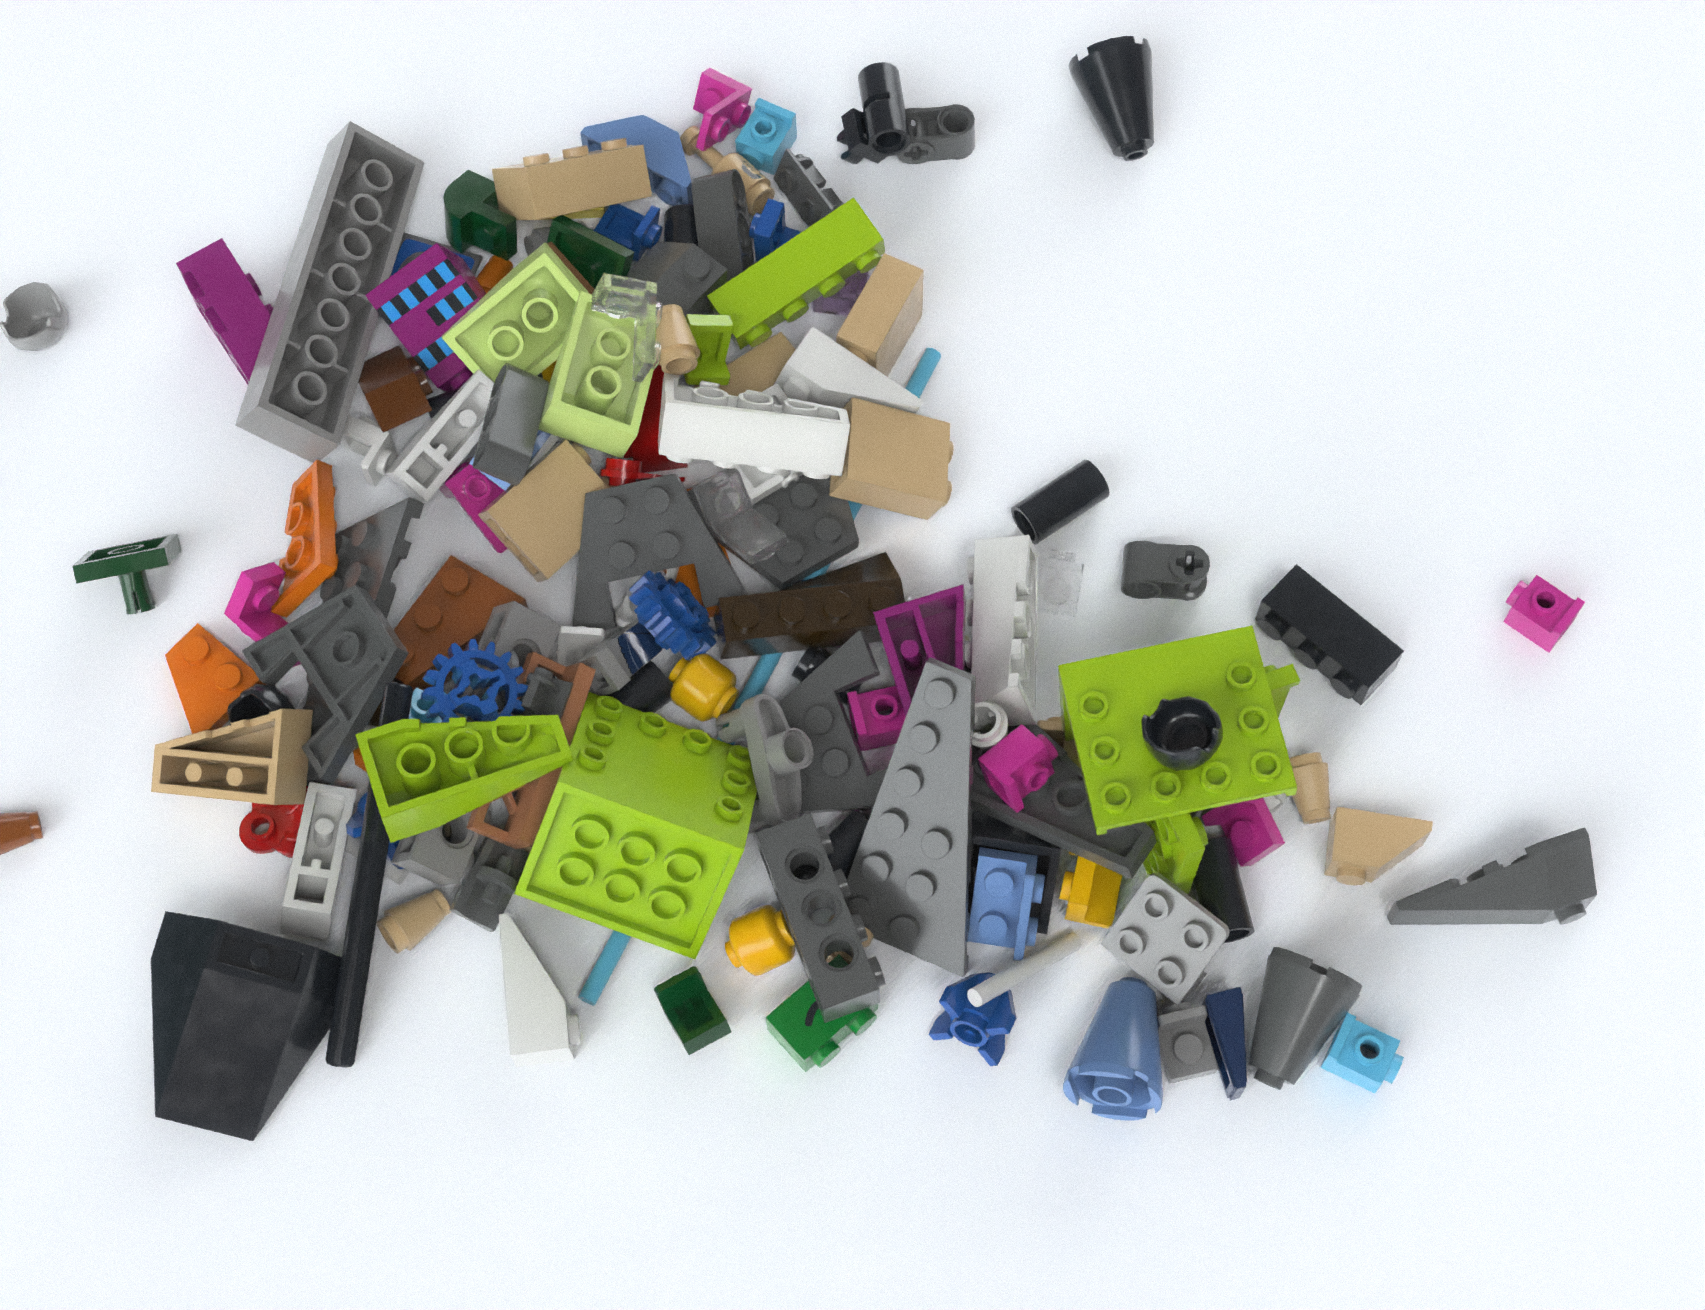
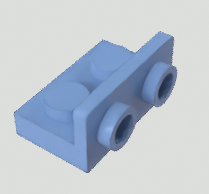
(1003, 899)

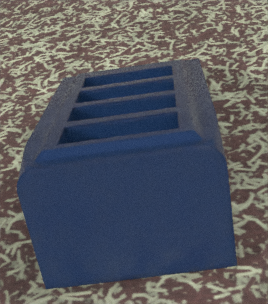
(1227, 1038)

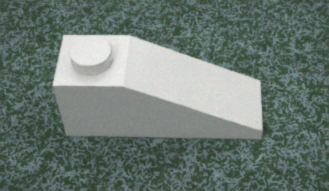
(832, 375)
(443, 440)
(317, 862)
(535, 1010)

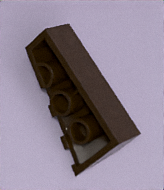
(813, 612)

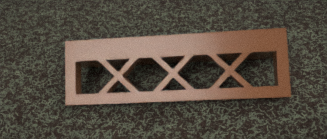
(534, 797)

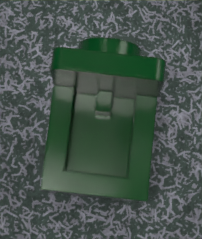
(691, 1010)

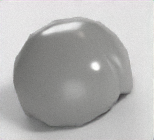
(34, 317)

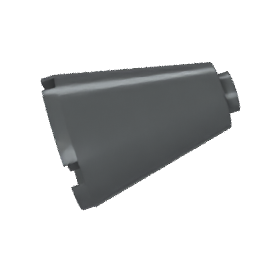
(1296, 1015)

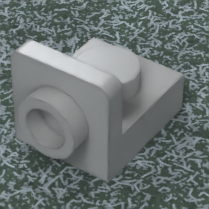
(1185, 1043)

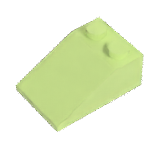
(519, 318)
(592, 383)

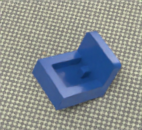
(631, 228)
(770, 229)

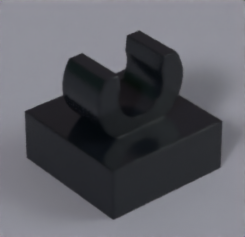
(855, 138)

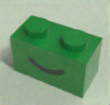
(802, 1030)

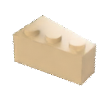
(572, 182)
(241, 762)

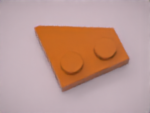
(207, 678)

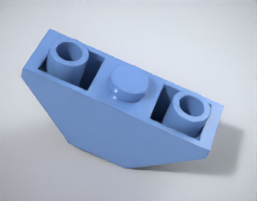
(662, 149)

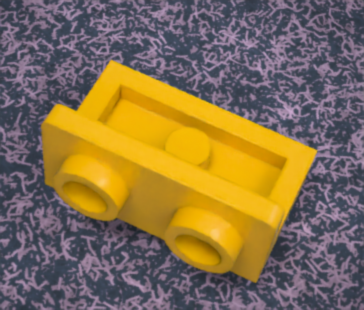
(1090, 893)

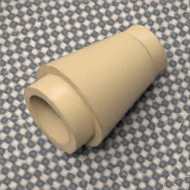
(677, 342)
(1312, 787)
(413, 920)

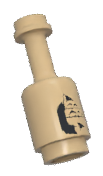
(756, 184)

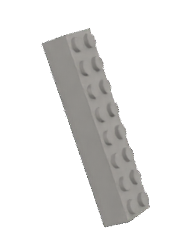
(321, 313)

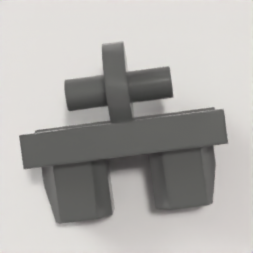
(489, 884)

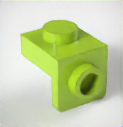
(713, 340)

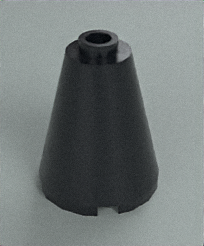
(1119, 93)

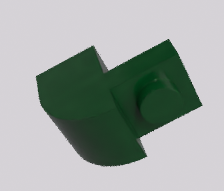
(475, 217)

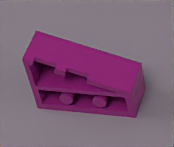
(227, 303)
(921, 630)

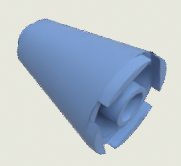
(1119, 1055)

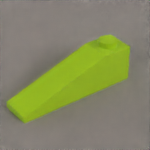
(446, 769)

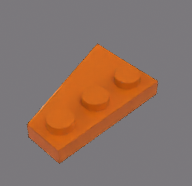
(312, 548)

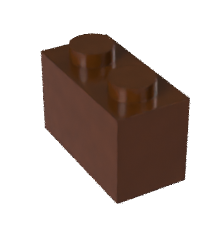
(394, 388)

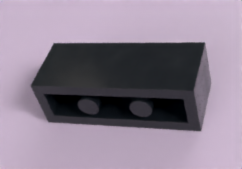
(1328, 635)

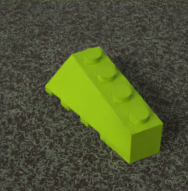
(798, 274)

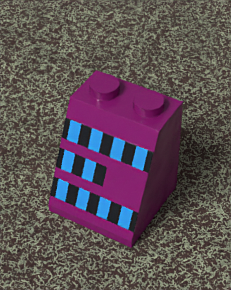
(423, 305)

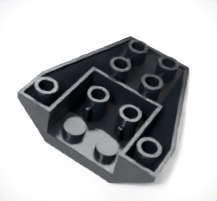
(233, 1020)

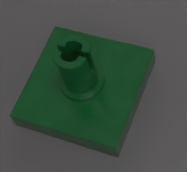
(589, 251)
(129, 564)

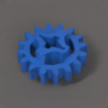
(672, 615)
(466, 674)

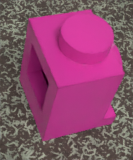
(1541, 612)
(868, 725)
(1018, 765)

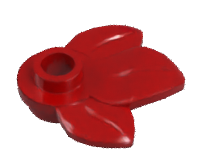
(626, 472)
(282, 831)

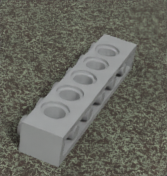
(429, 853)

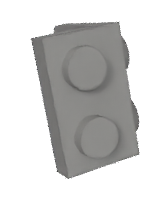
(1166, 937)

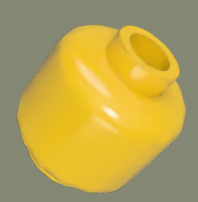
(703, 687)
(760, 940)

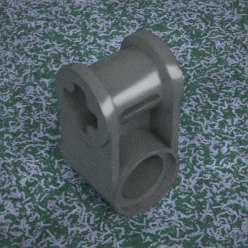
(935, 136)
(1159, 569)

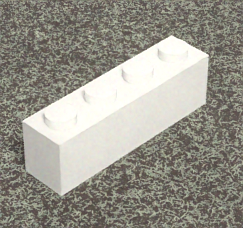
(750, 430)
(1004, 625)

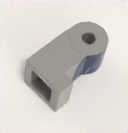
(621, 657)

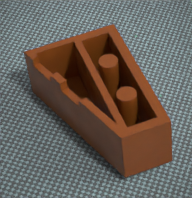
(447, 612)

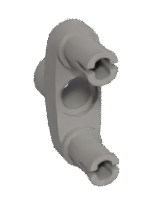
(775, 757)

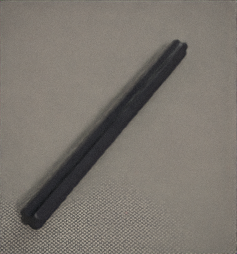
(363, 907)

